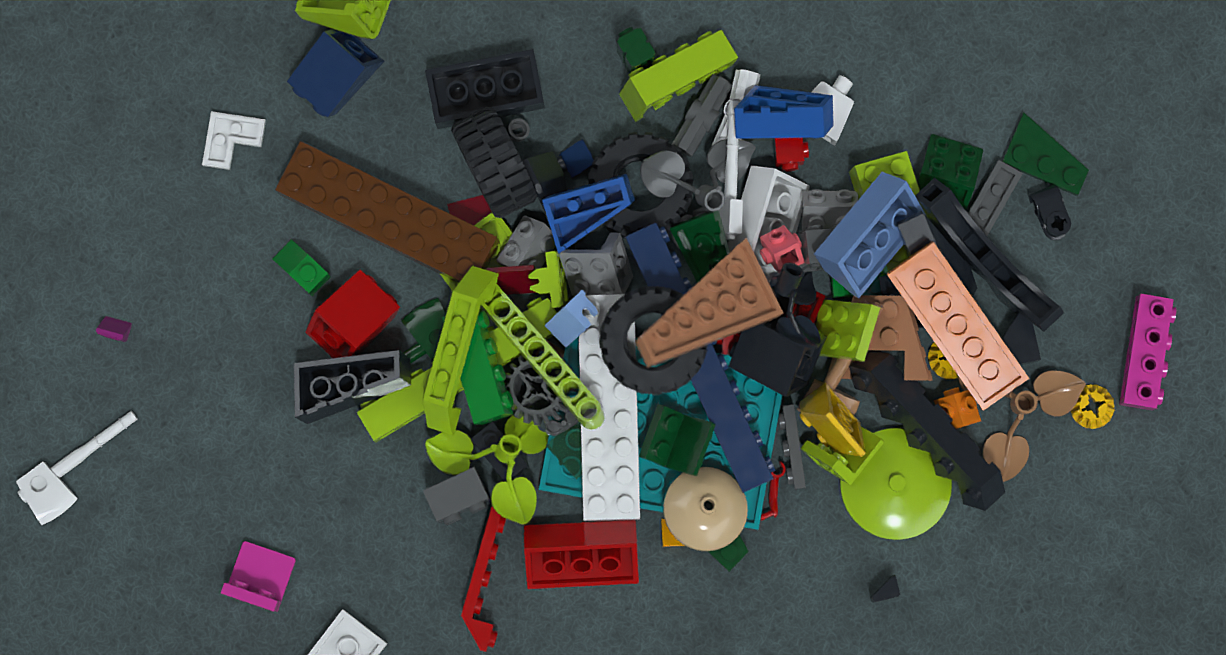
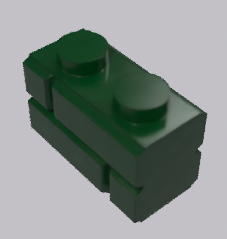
(635, 49)

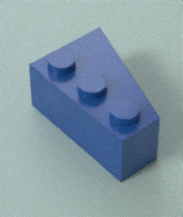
(783, 114)
(583, 209)

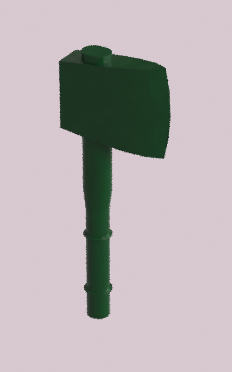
(426, 327)

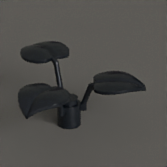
(800, 289)

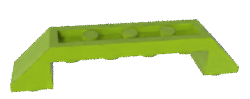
(453, 348)

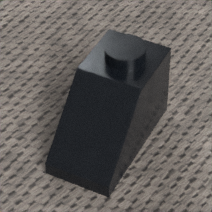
(1022, 340)

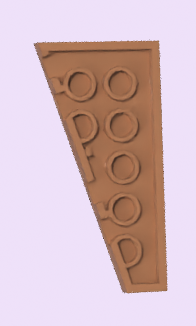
(719, 305)

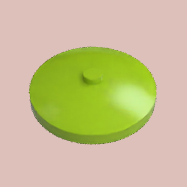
(897, 490)

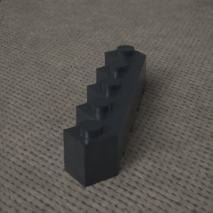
(929, 429)

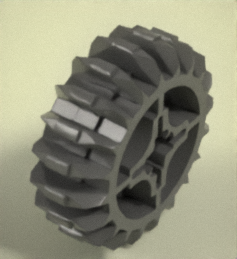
(532, 396)

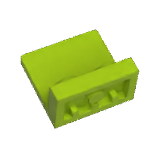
(842, 465)

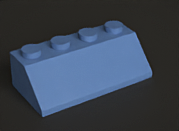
(868, 234)

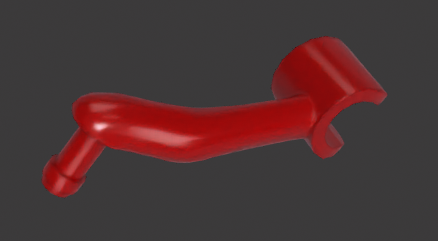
(773, 493)

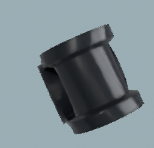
(1051, 207)

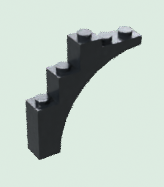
(985, 258)

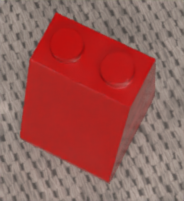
(352, 317)

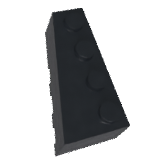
(345, 382)

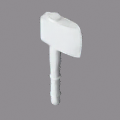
(732, 209)
(42, 485)

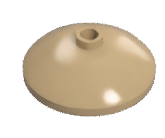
(694, 524)

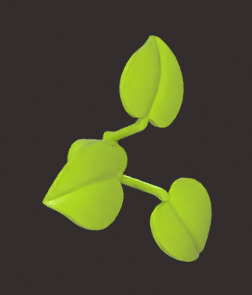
(510, 499)

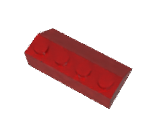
(581, 554)

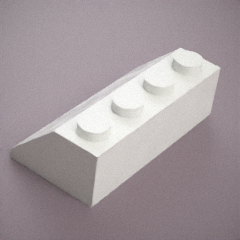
(769, 203)

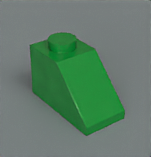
(301, 267)

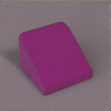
(114, 329)

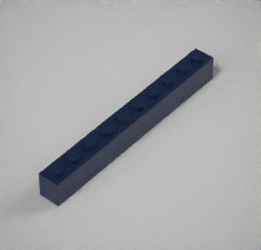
(710, 383)

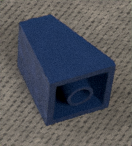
(334, 71)

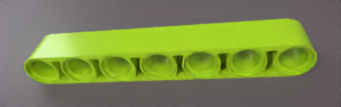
(546, 362)

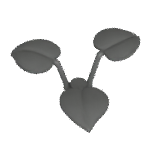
(665, 168)

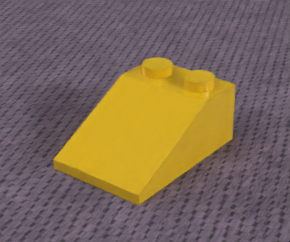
(832, 421)

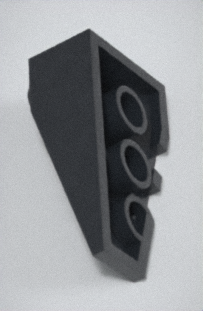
(547, 176)
(919, 231)

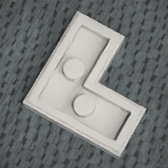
(227, 130)

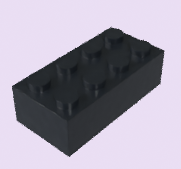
(503, 82)

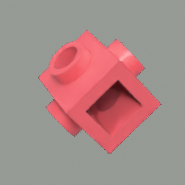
(781, 248)

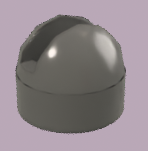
(515, 125)

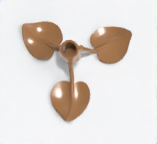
(1057, 396)

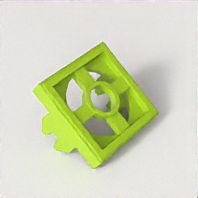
(552, 280)

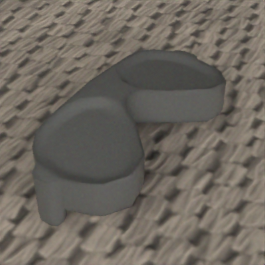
(556, 428)

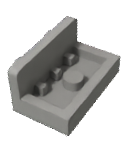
(826, 207)
(527, 244)

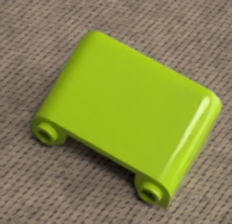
(353, 17)

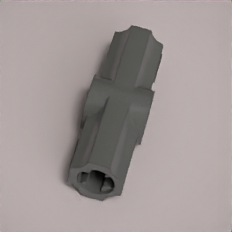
(702, 115)

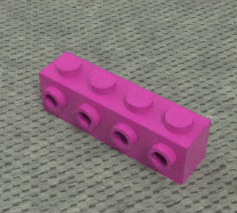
(1147, 352)

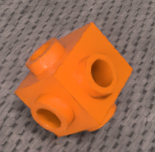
(960, 407)

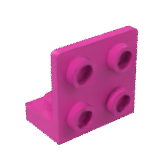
(260, 576)

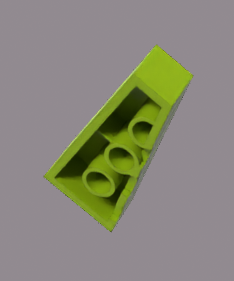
(677, 73)

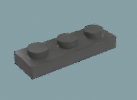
(994, 196)
(792, 447)

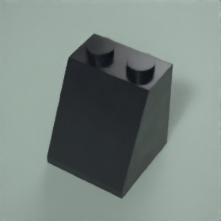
(773, 360)

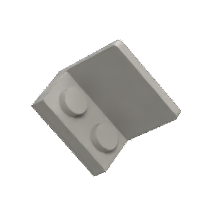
(598, 271)

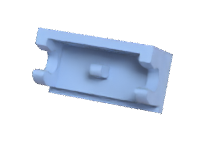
(570, 321)

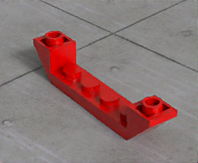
(483, 631)

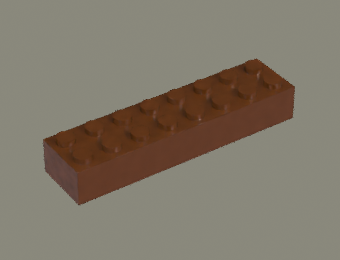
(385, 214)

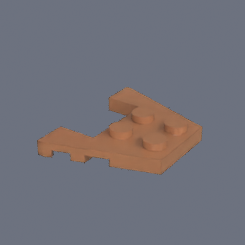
(896, 331)

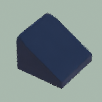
(577, 158)

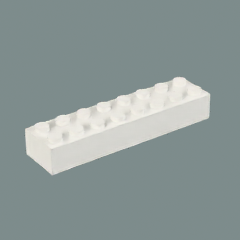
(611, 450)

